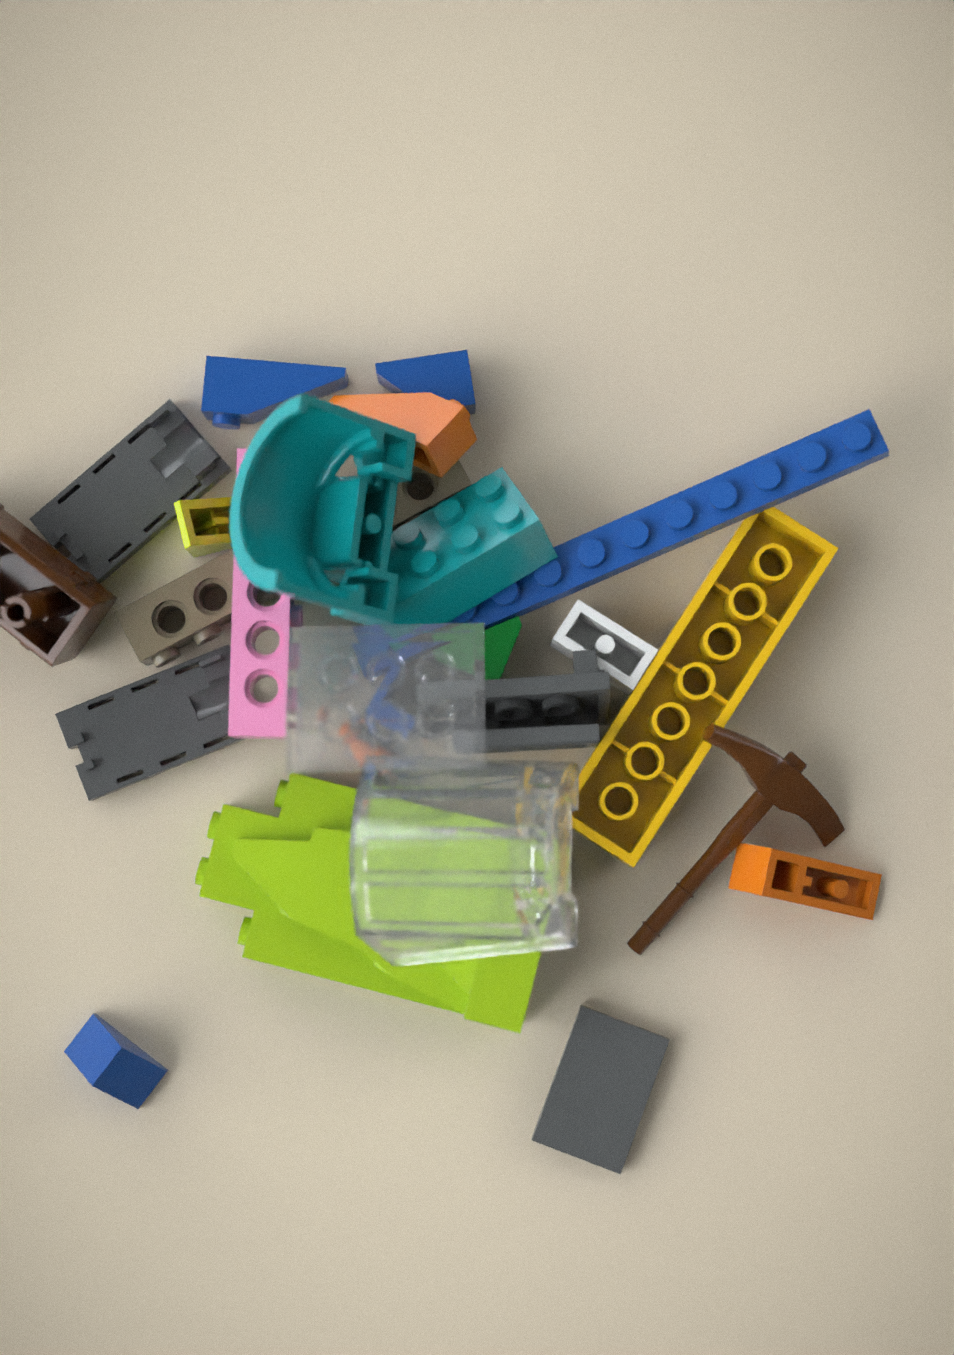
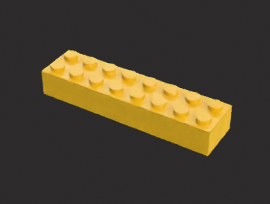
(696, 681)

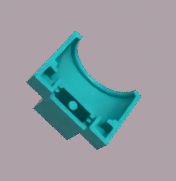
(305, 525)

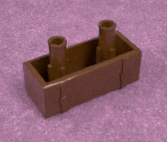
(45, 596)

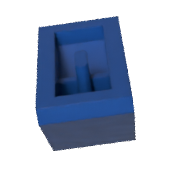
(114, 1062)

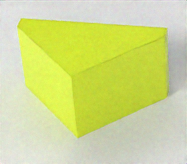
(204, 525)

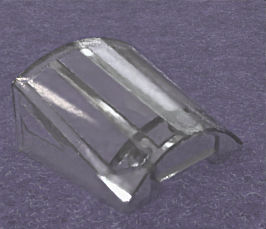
(464, 861)

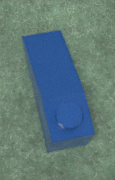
(253, 389)

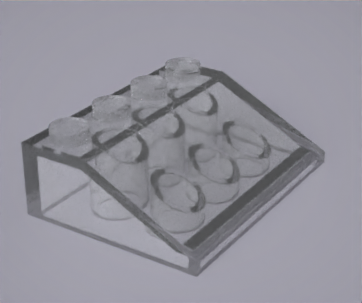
(386, 698)

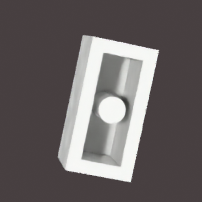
(616, 648)

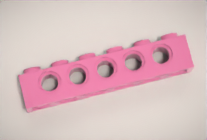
(246, 715)

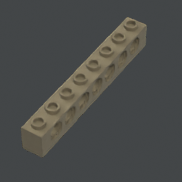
(144, 617)

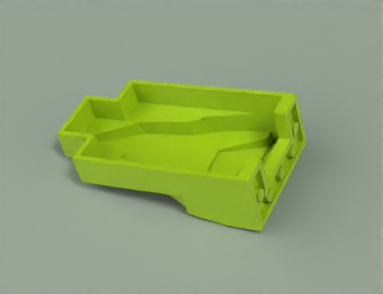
(303, 919)

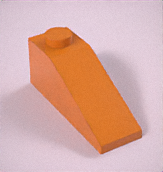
(439, 424)
(804, 880)

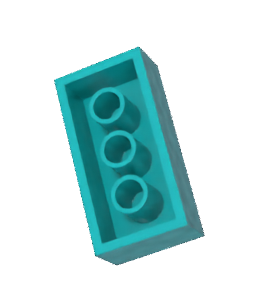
(465, 551)

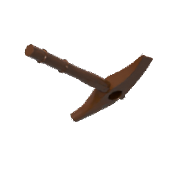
(776, 783)

